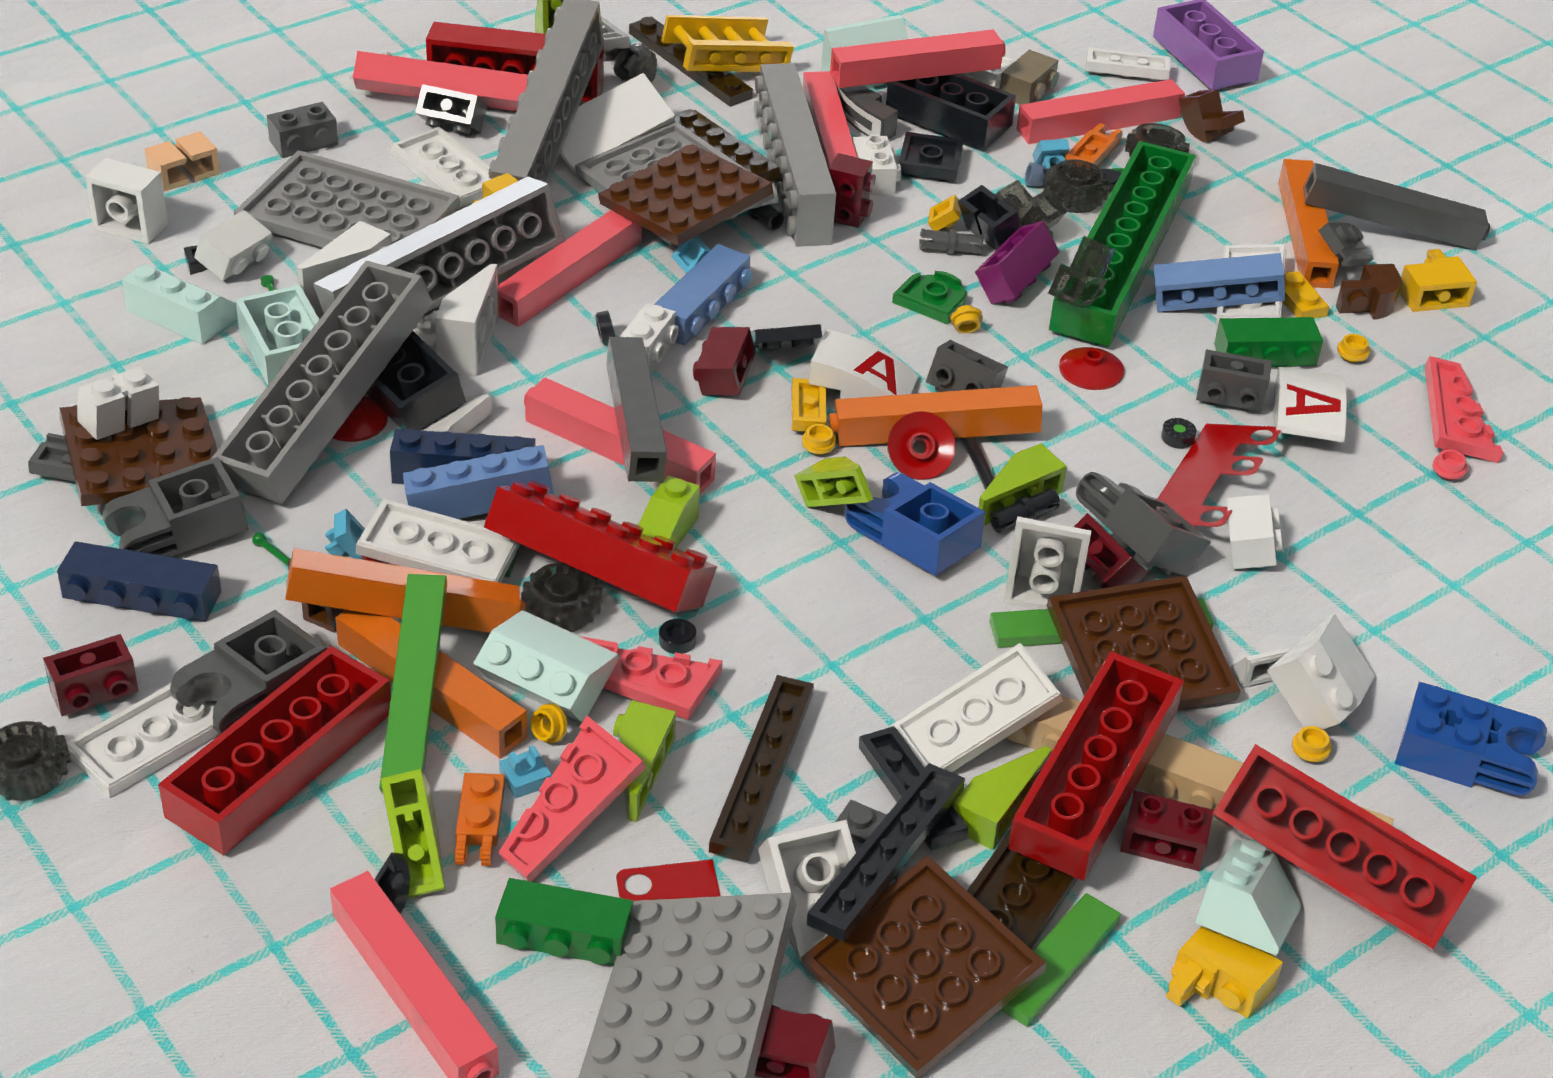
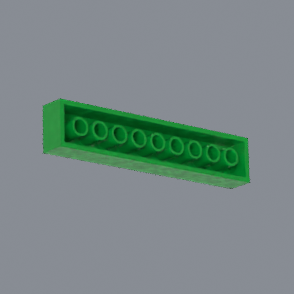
(1135, 226)

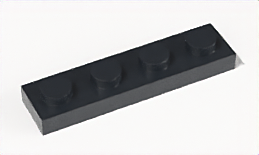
(898, 769)

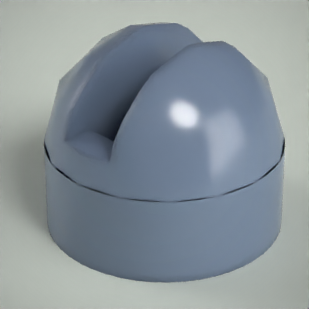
(1035, 174)

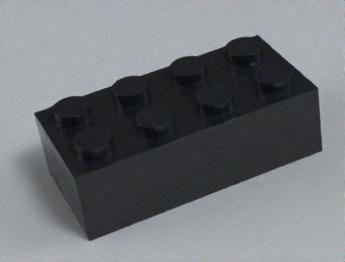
(954, 107)
(417, 386)

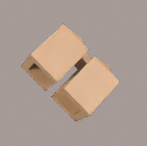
(191, 152)

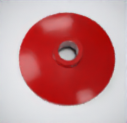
(1091, 368)
(363, 422)
(934, 435)

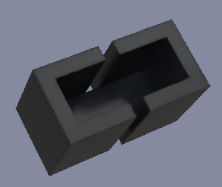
(989, 216)

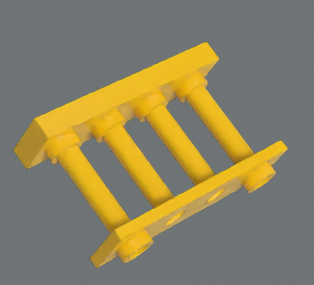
(725, 42)

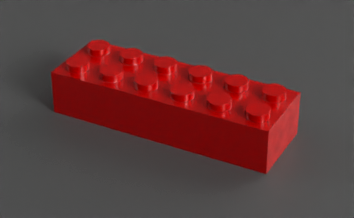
(496, 50)
(601, 546)
(275, 750)
(1095, 766)
(1344, 847)

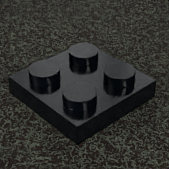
(931, 156)
(798, 335)

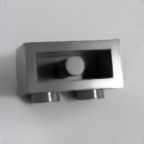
(451, 109)
(302, 129)
(964, 369)
(1234, 380)

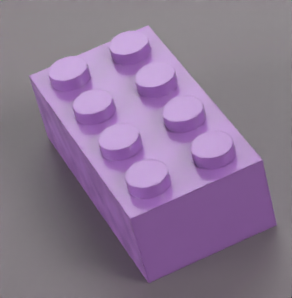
(1208, 44)

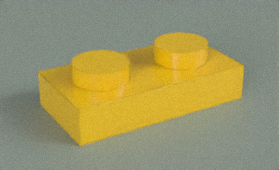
(1303, 298)
(807, 404)

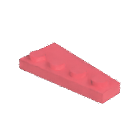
(1455, 414)
(659, 679)
(582, 786)

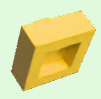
(944, 214)

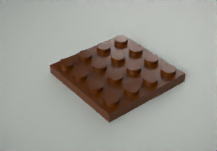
(685, 194)
(138, 454)
(1150, 624)
(924, 967)

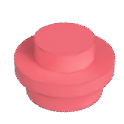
(1450, 464)

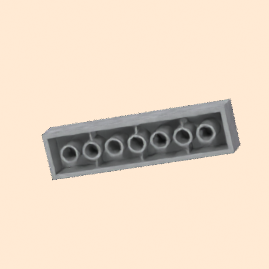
(552, 93)
(795, 147)
(494, 230)
(323, 381)

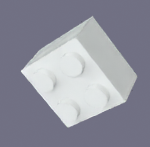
(126, 200)

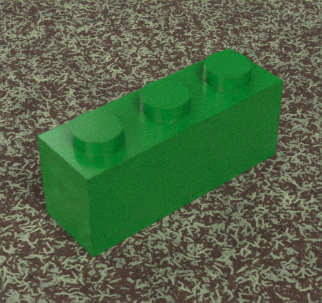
(1279, 340)
(563, 921)

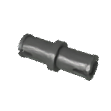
(950, 241)

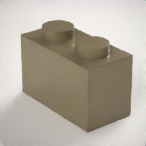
(1030, 77)

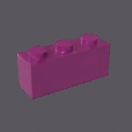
(1017, 263)

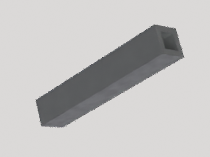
(1396, 206)
(636, 410)

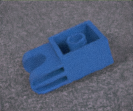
(919, 523)
(1470, 741)

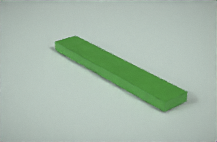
(1036, 627)
(414, 675)

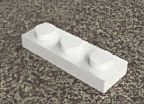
(1128, 64)

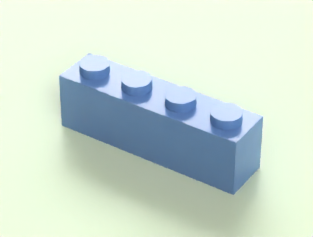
(1219, 282)
(706, 290)
(470, 485)

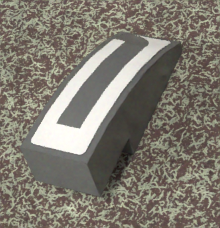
(867, 112)

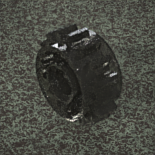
(1157, 134)
(1077, 185)
(563, 596)
(31, 760)

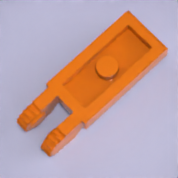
(1095, 145)
(479, 815)

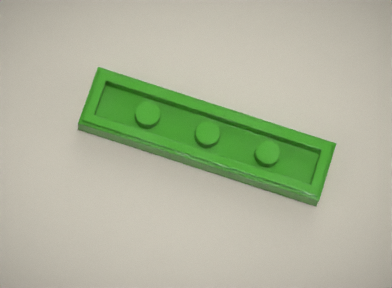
(1064, 953)

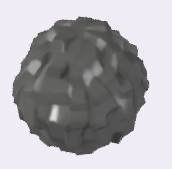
(635, 61)

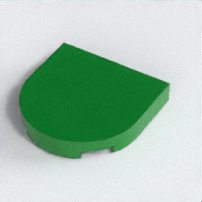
(931, 295)

